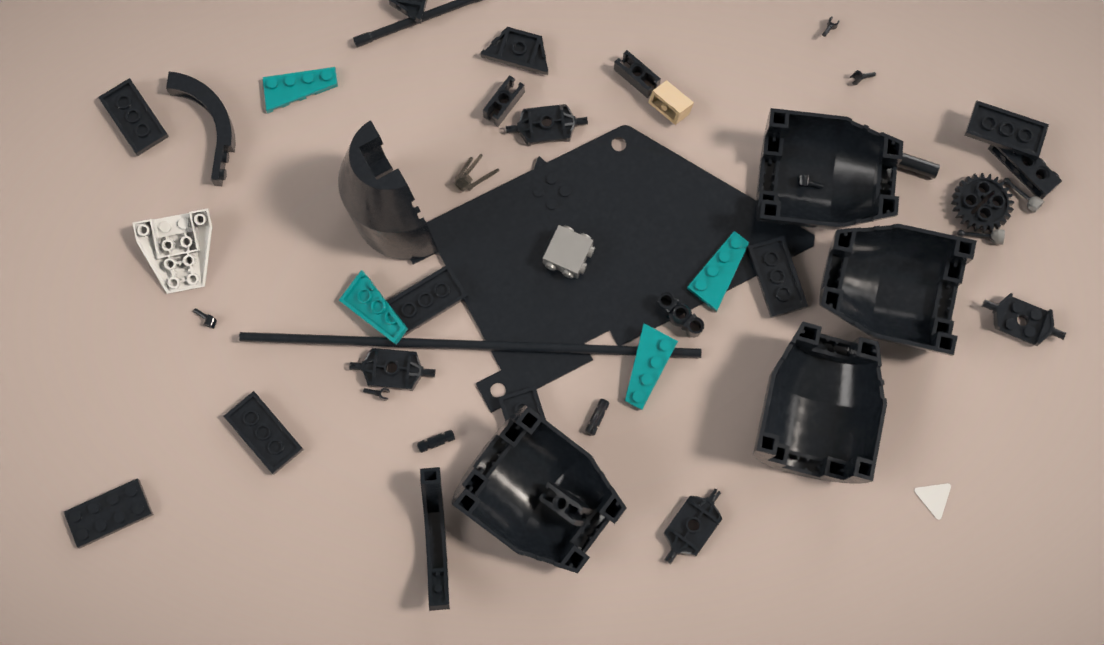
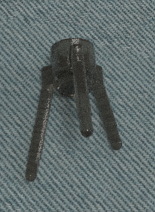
(463, 180)

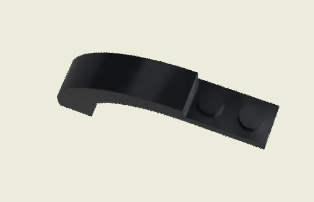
(193, 89)
(435, 538)

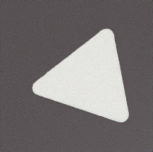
(934, 497)

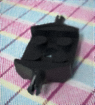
(533, 130)
(1038, 321)
(405, 377)
(690, 542)

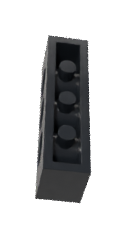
(1027, 174)

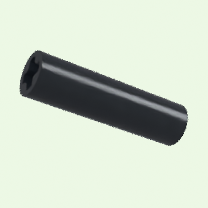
(919, 165)

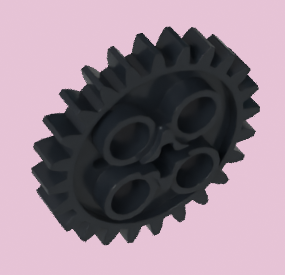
(970, 191)

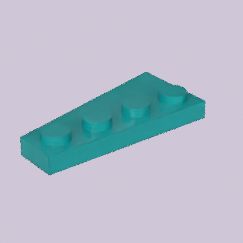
(290, 87)
(717, 274)
(372, 307)
(651, 357)

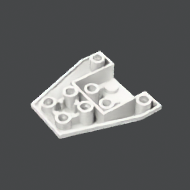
(177, 248)

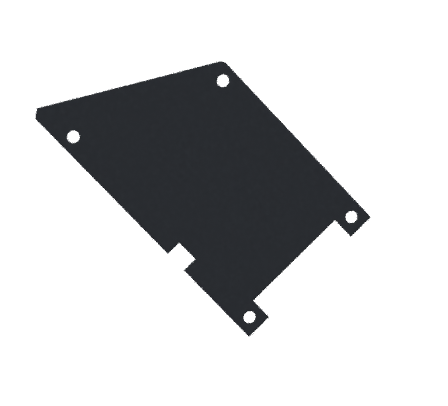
(651, 232)

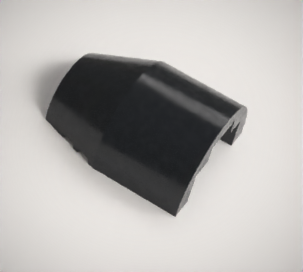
(835, 151)
(381, 200)
(897, 283)
(824, 408)
(512, 473)

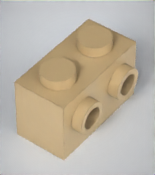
(671, 102)

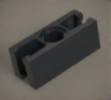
(636, 66)
(504, 108)
(573, 504)

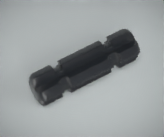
(597, 417)
(436, 441)

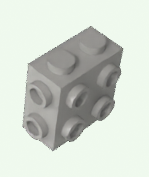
(568, 252)

